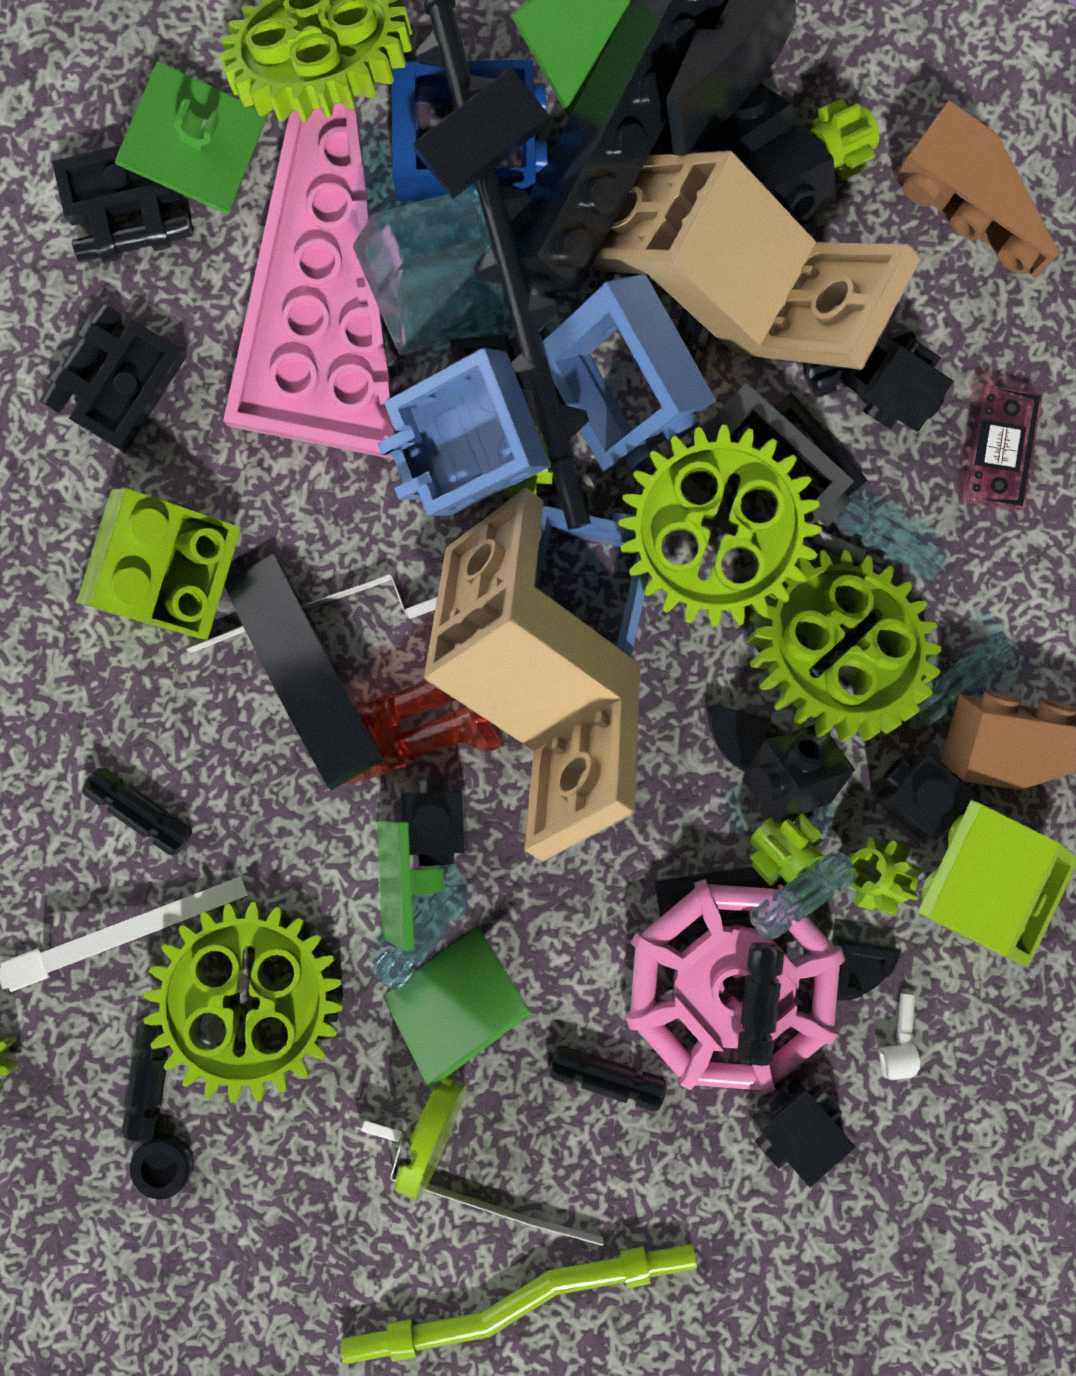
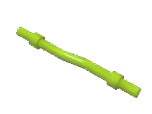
(404, 1339)

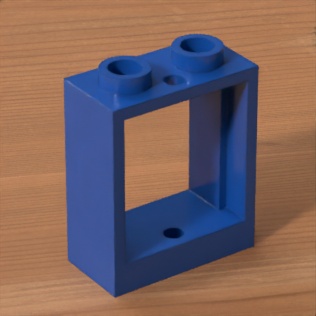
(429, 84)

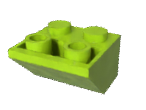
(158, 563)
(998, 883)

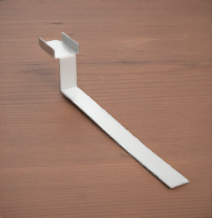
(412, 612)
(35, 966)
(396, 1135)

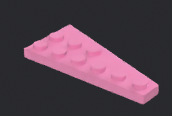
(312, 329)

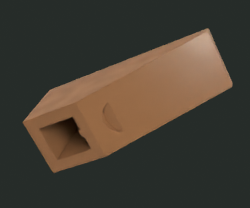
(973, 181)
(1010, 743)

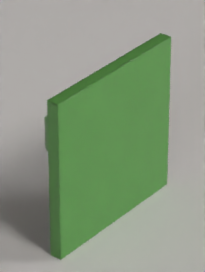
(568, 40)
(191, 138)
(400, 882)
(456, 1006)

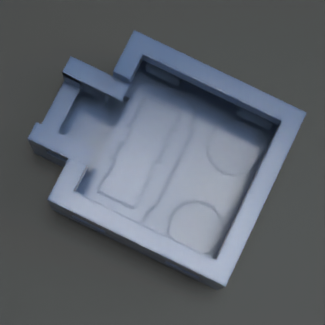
(463, 434)

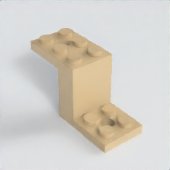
(750, 267)
(537, 678)

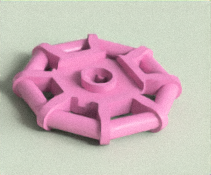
(699, 983)

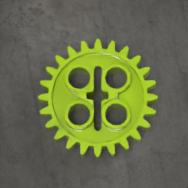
(314, 53)
(772, 544)
(882, 685)
(190, 994)

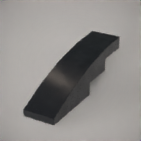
(726, 68)
(303, 672)

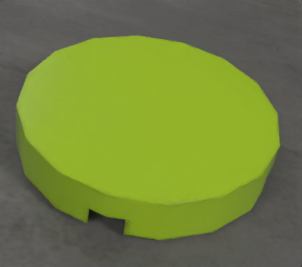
(431, 1137)

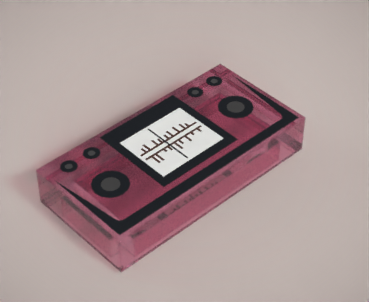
(1001, 448)

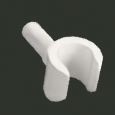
(901, 1059)

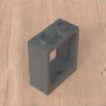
(735, 415)

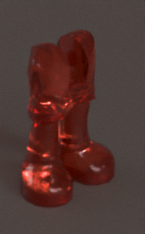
(402, 748)

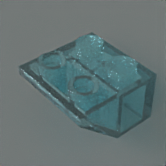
(423, 270)

